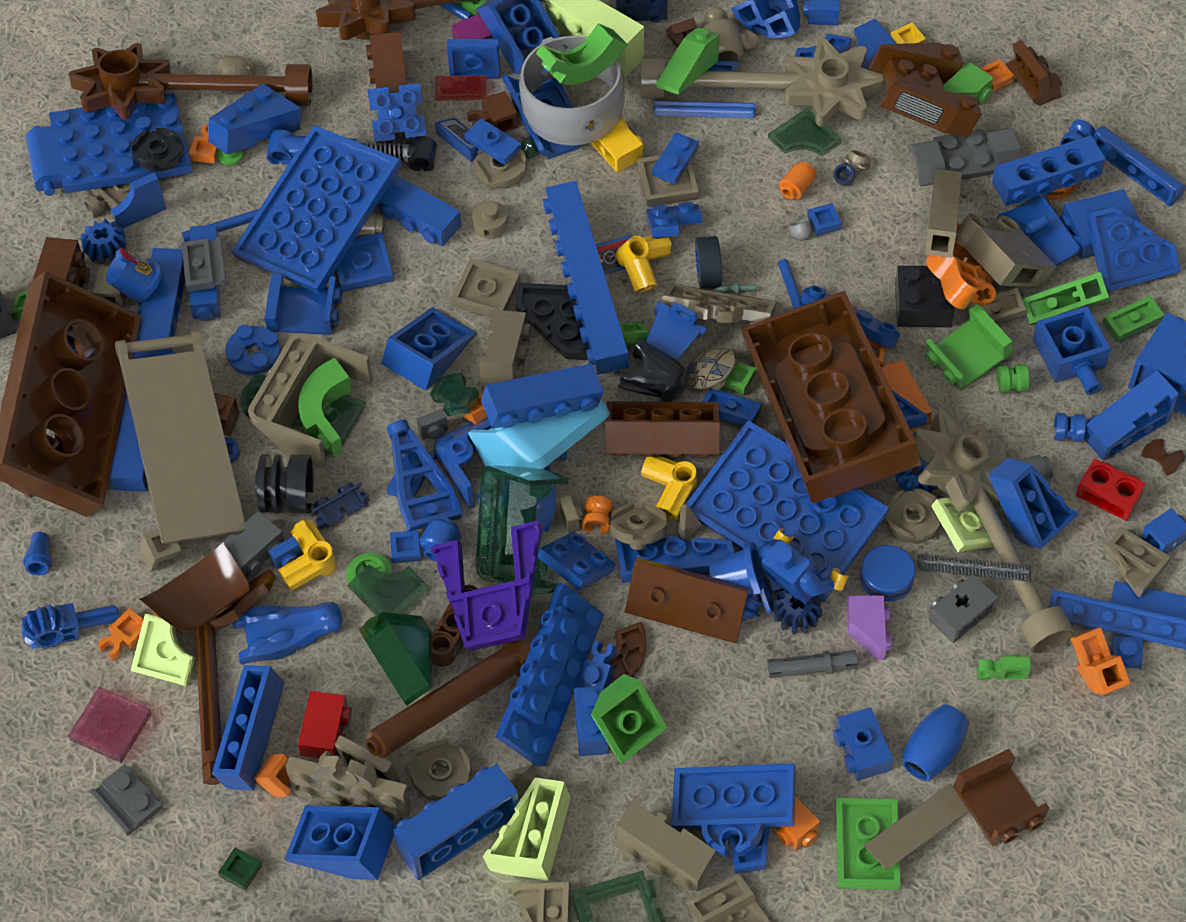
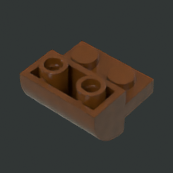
(1034, 74)

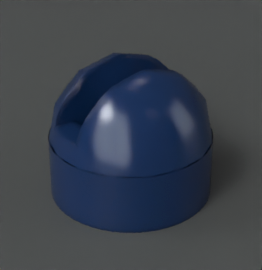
(848, 170)

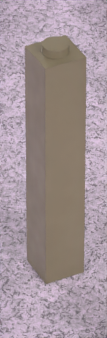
(943, 213)

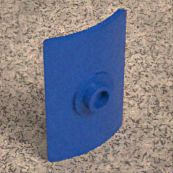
(1045, 229)

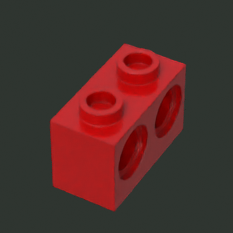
(1108, 495)

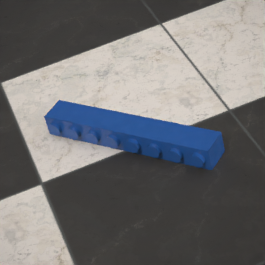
(587, 279)

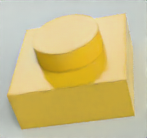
(908, 34)

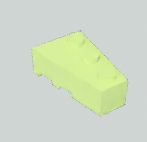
(533, 833)

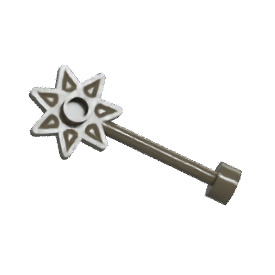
(825, 82)
(960, 466)

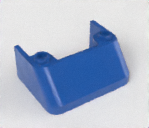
(456, 450)

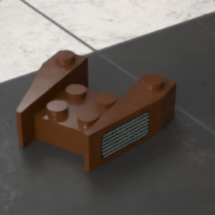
(916, 90)

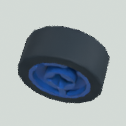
(708, 262)

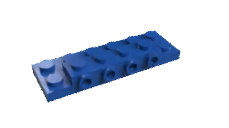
(549, 675)

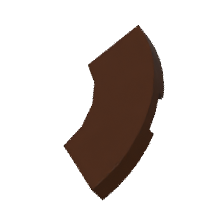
(258, 588)
(630, 651)

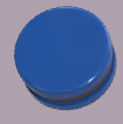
(887, 572)

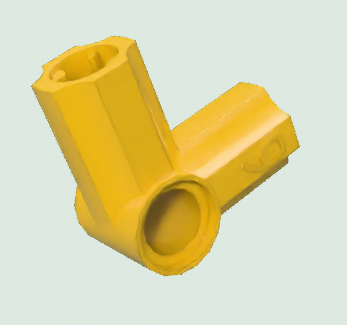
(636, 255)
(669, 474)
(306, 566)

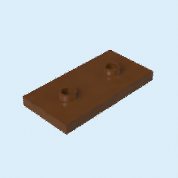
(686, 600)

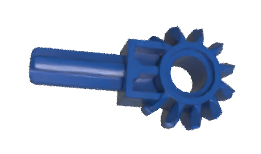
(61, 624)

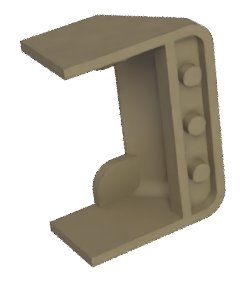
(278, 397)

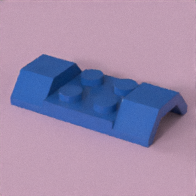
(549, 93)

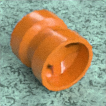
(597, 513)

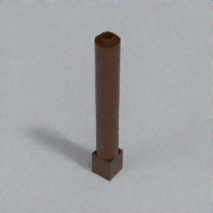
(449, 697)

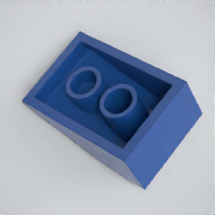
(426, 347)
(342, 840)

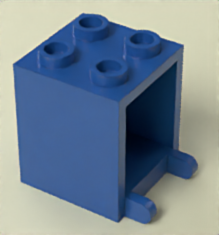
(1166, 354)

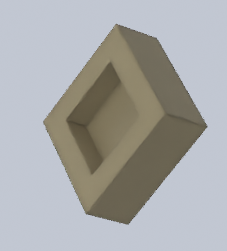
(570, 513)

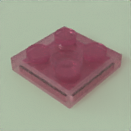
(110, 724)

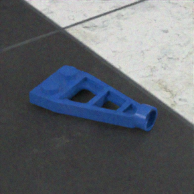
(421, 510)

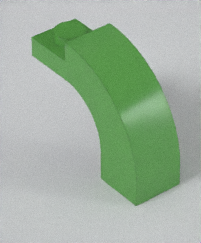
(587, 59)
(319, 391)

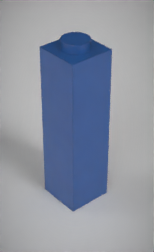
(205, 303)

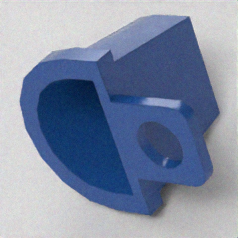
(674, 330)
(745, 570)

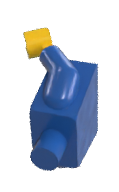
(795, 571)

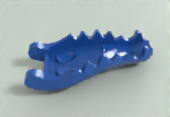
(281, 630)

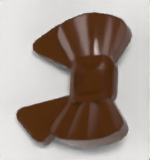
(1169, 462)

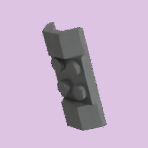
(971, 155)

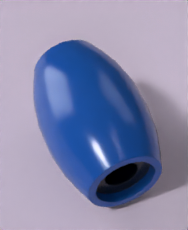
(935, 742)

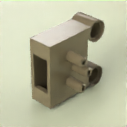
(1004, 251)

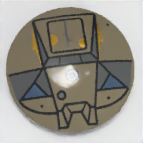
(710, 368)

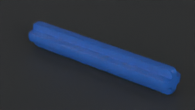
(704, 109)

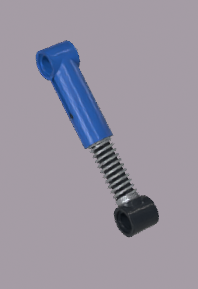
(418, 153)

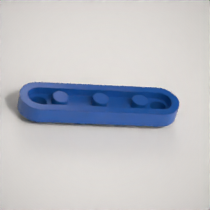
(875, 330)

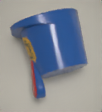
(133, 275)

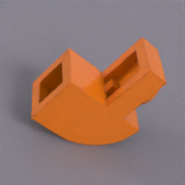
(1097, 666)

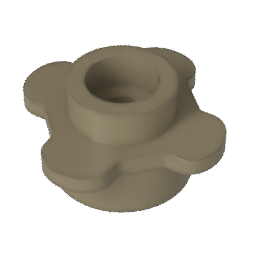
(857, 160)

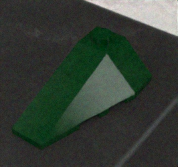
(402, 650)

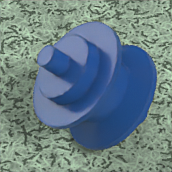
(752, 604)

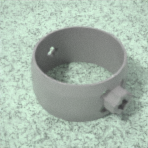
(569, 125)

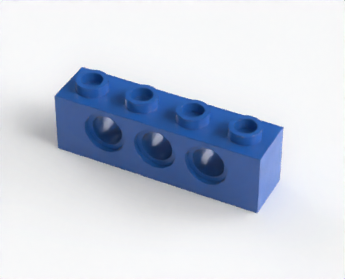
(1048, 170)

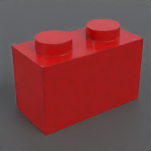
(323, 723)

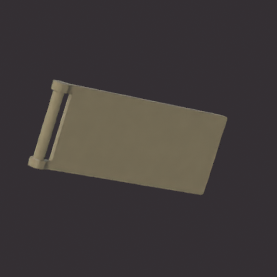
(181, 440)

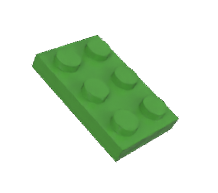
(856, 824)

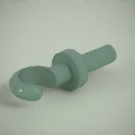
(736, 288)

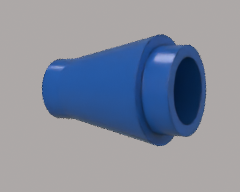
(38, 556)

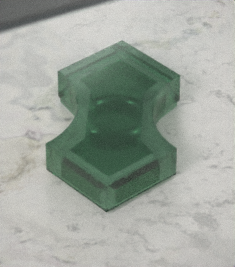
(452, 392)

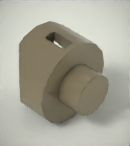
(489, 217)

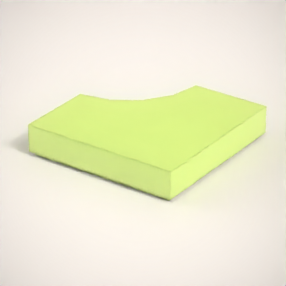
(160, 653)

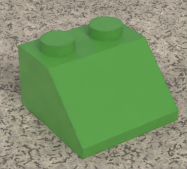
(627, 717)

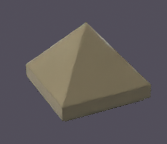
(688, 523)
(522, 778)

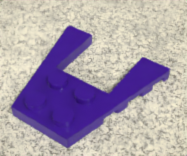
(498, 611)

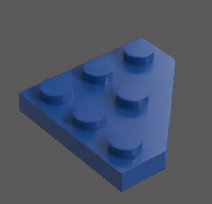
(1128, 250)

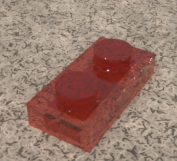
(460, 87)

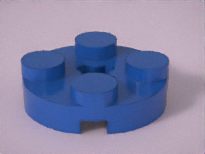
(247, 337)

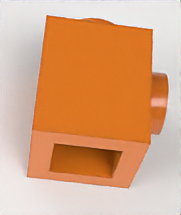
(805, 829)

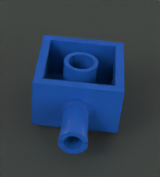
(1073, 347)

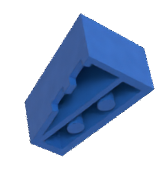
(252, 120)
(1131, 416)
(1029, 503)

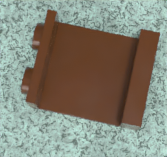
(998, 799)

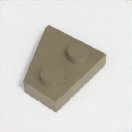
(1136, 560)

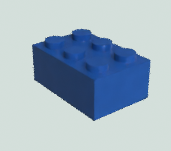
(518, 27)

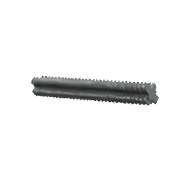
(971, 567)

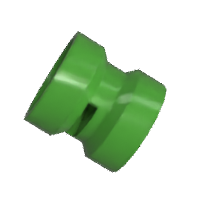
(1012, 378)

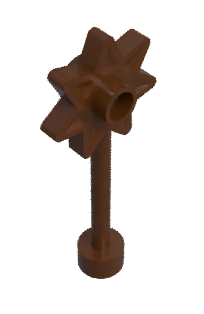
(370, 17)
(125, 78)

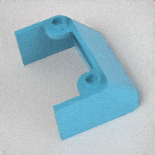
(537, 442)

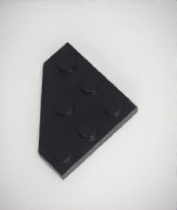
(552, 315)

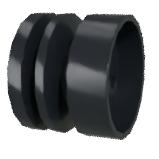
(280, 483)

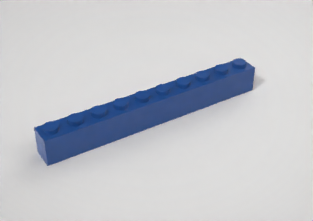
(158, 320)

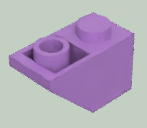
(867, 623)

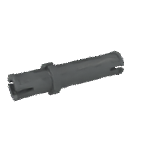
(818, 663)

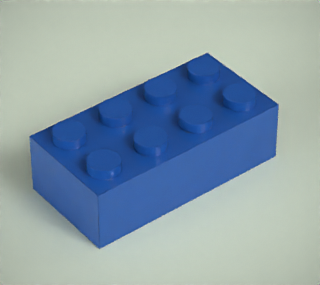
(456, 821)

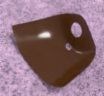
(200, 591)

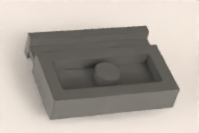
(203, 264)
(126, 799)

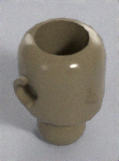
(730, 40)

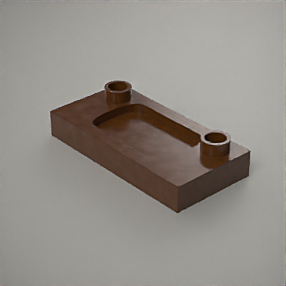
(830, 397)

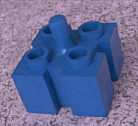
(396, 112)

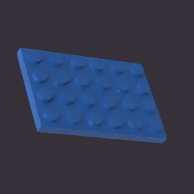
(317, 208)
(759, 491)

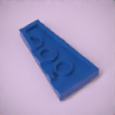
(674, 552)

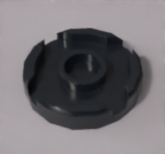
(157, 149)

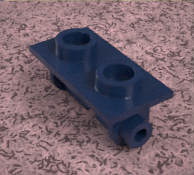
(347, 497)

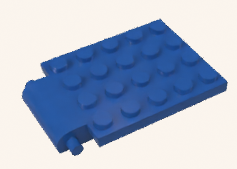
(96, 147)

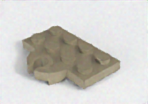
(719, 305)
(350, 785)

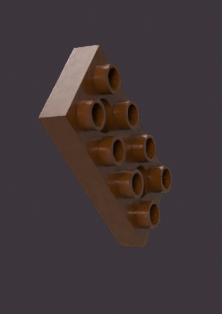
(65, 393)

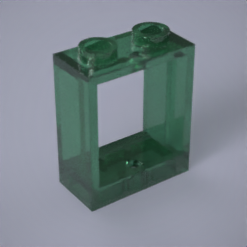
(611, 888)

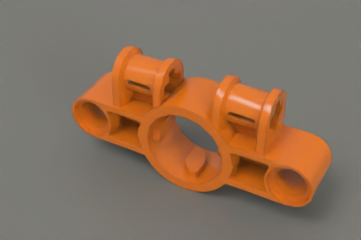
(962, 278)

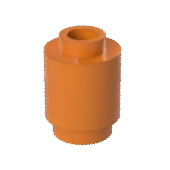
(797, 180)

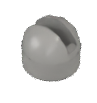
(800, 229)

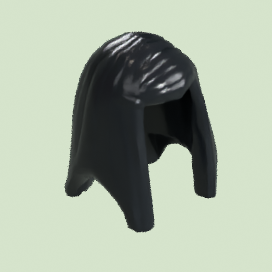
(657, 374)

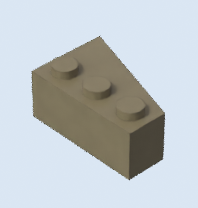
(504, 347)
(663, 847)

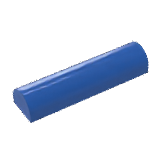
(1138, 167)

